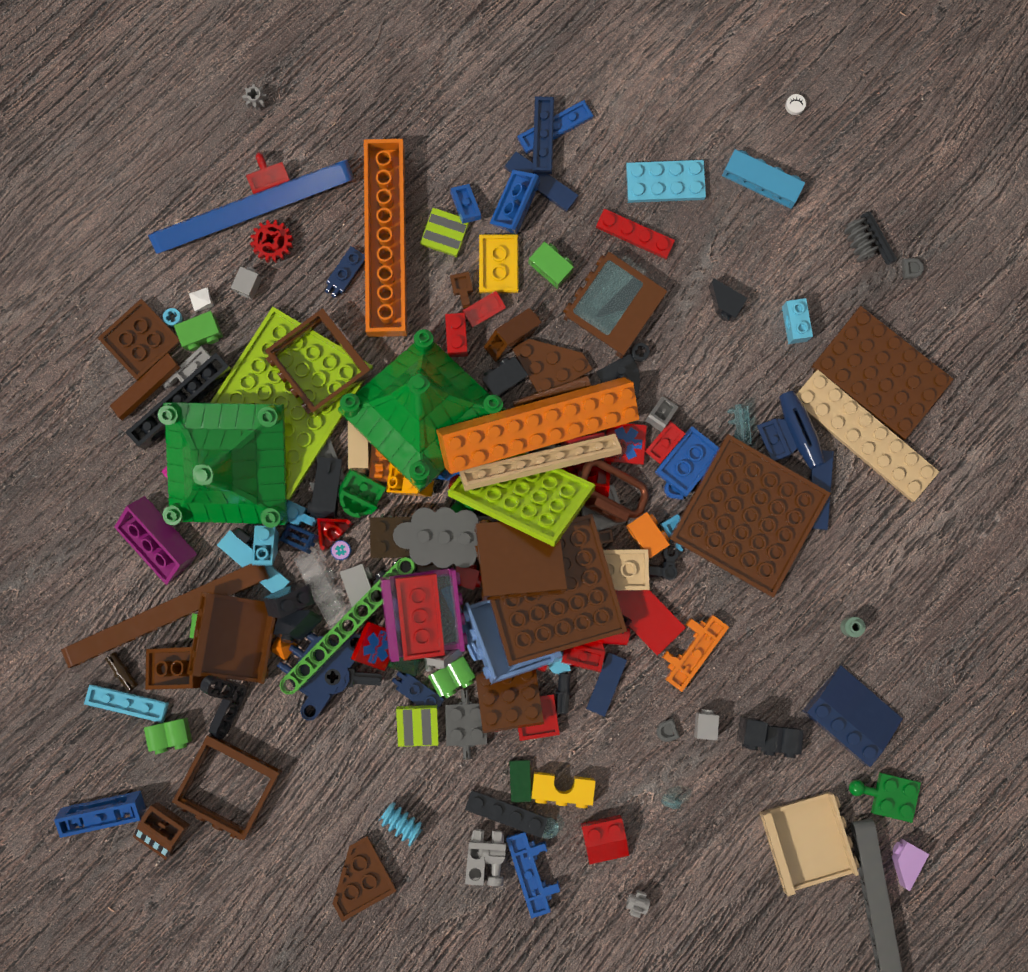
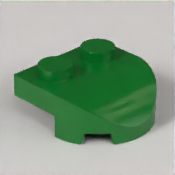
(359, 494)

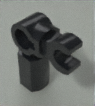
(669, 569)

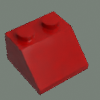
(605, 839)

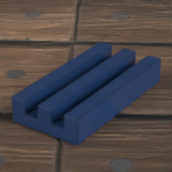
(308, 543)

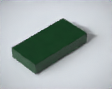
(520, 780)

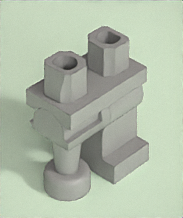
(485, 852)

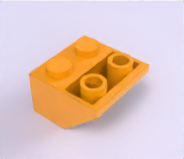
(400, 485)

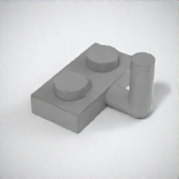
(442, 661)

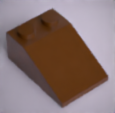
(168, 669)

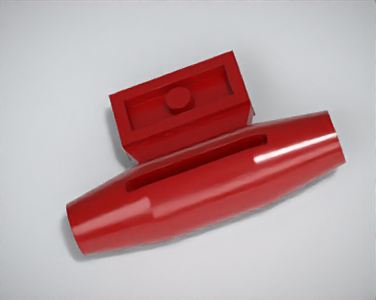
(592, 654)

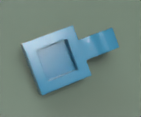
(297, 514)

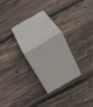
(661, 413)

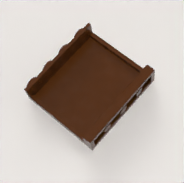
(517, 563)
(231, 639)

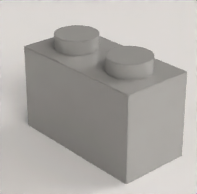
(358, 583)

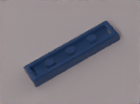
(543, 135)
(548, 186)
(822, 477)

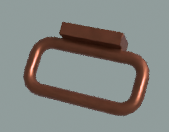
(605, 505)

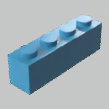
(763, 178)

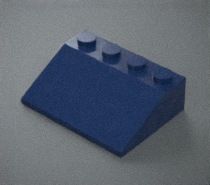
(853, 716)

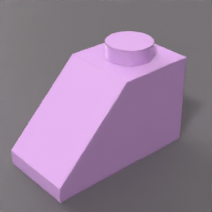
(908, 862)

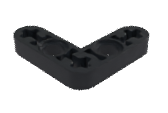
(231, 697)

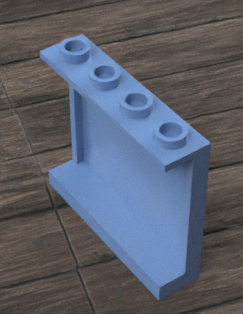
(490, 648)

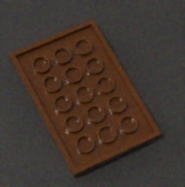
(882, 373)

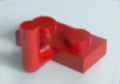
(266, 176)

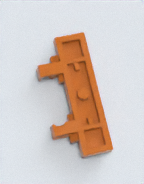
(705, 640)

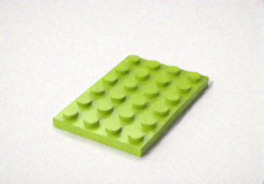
(534, 504)

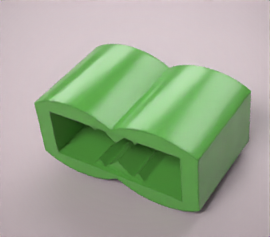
(451, 677)
(168, 734)

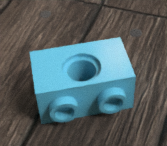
(797, 321)

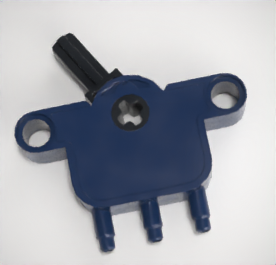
(321, 687)

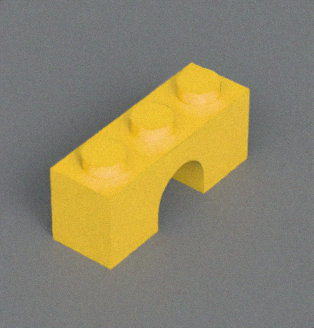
(580, 793)

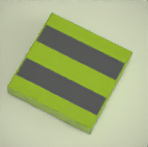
(444, 232)
(417, 725)

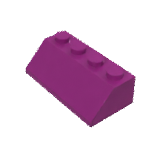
(155, 540)

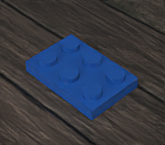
(687, 461)

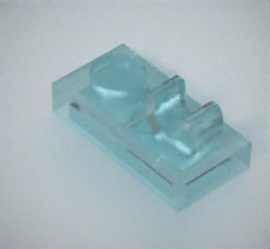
(742, 419)

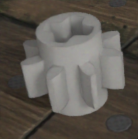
(255, 97)
(638, 904)

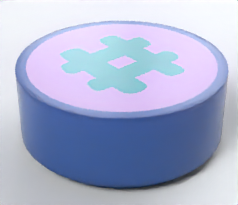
(341, 550)

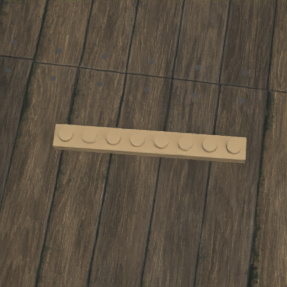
(540, 462)

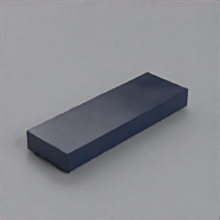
(606, 684)

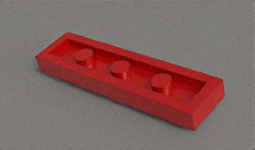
(635, 233)

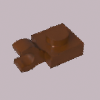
(462, 286)

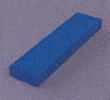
(563, 123)

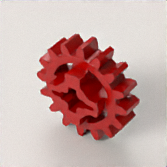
(279, 236)

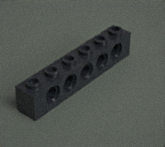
(191, 390)

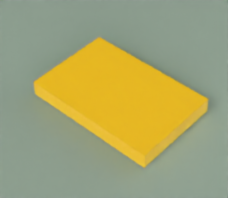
(498, 263)

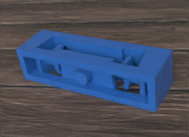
(100, 814)

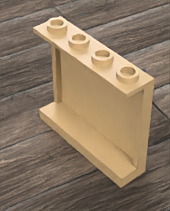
(809, 842)

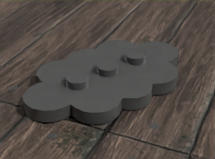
(439, 537)

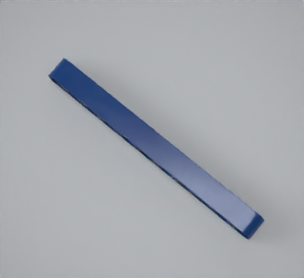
(251, 206)

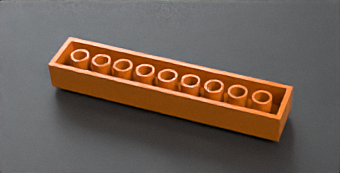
(385, 238)
(537, 424)

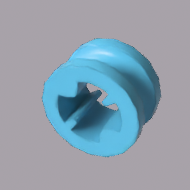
(166, 316)

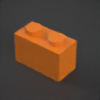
(648, 534)

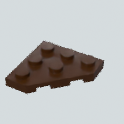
(550, 364)
(362, 880)

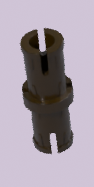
(121, 672)

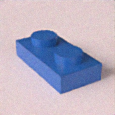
(465, 203)

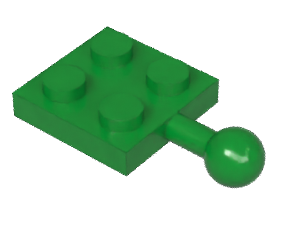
(893, 796)

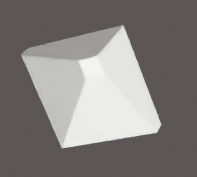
(201, 299)

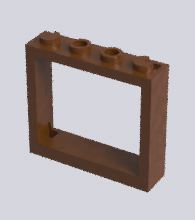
(296, 334)
(203, 813)

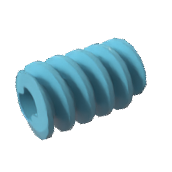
(401, 823)

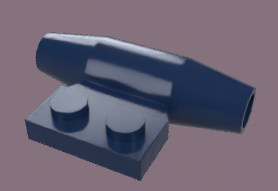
(792, 433)

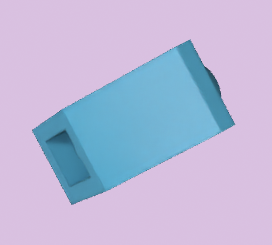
(265, 545)

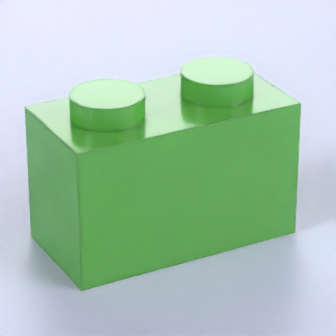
(551, 264)
(198, 331)

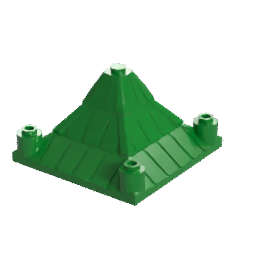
(411, 401)
(225, 463)

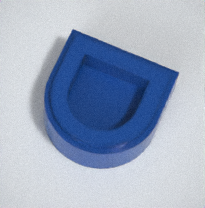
(672, 492)

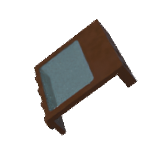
(614, 303)

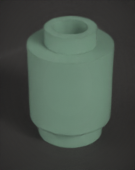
(846, 627)

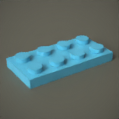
(665, 181)

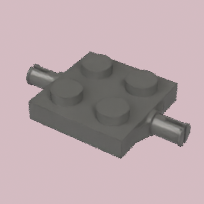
(464, 725)

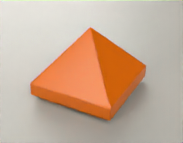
(281, 648)

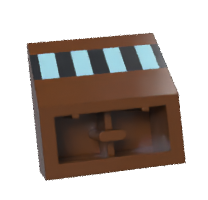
(160, 830)

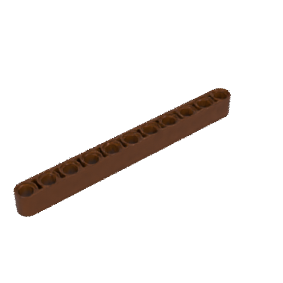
(161, 615)

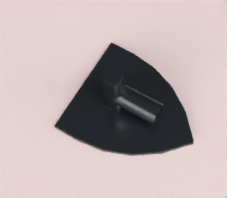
(621, 368)

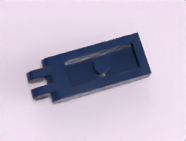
(345, 272)
(417, 691)

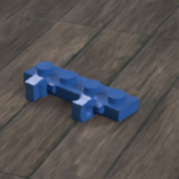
(534, 889)

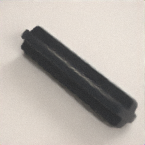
(884, 248)

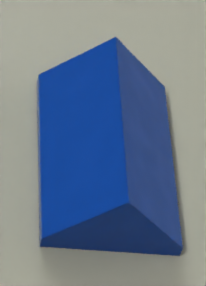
(515, 201)

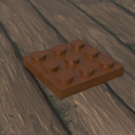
(139, 339)
(509, 702)

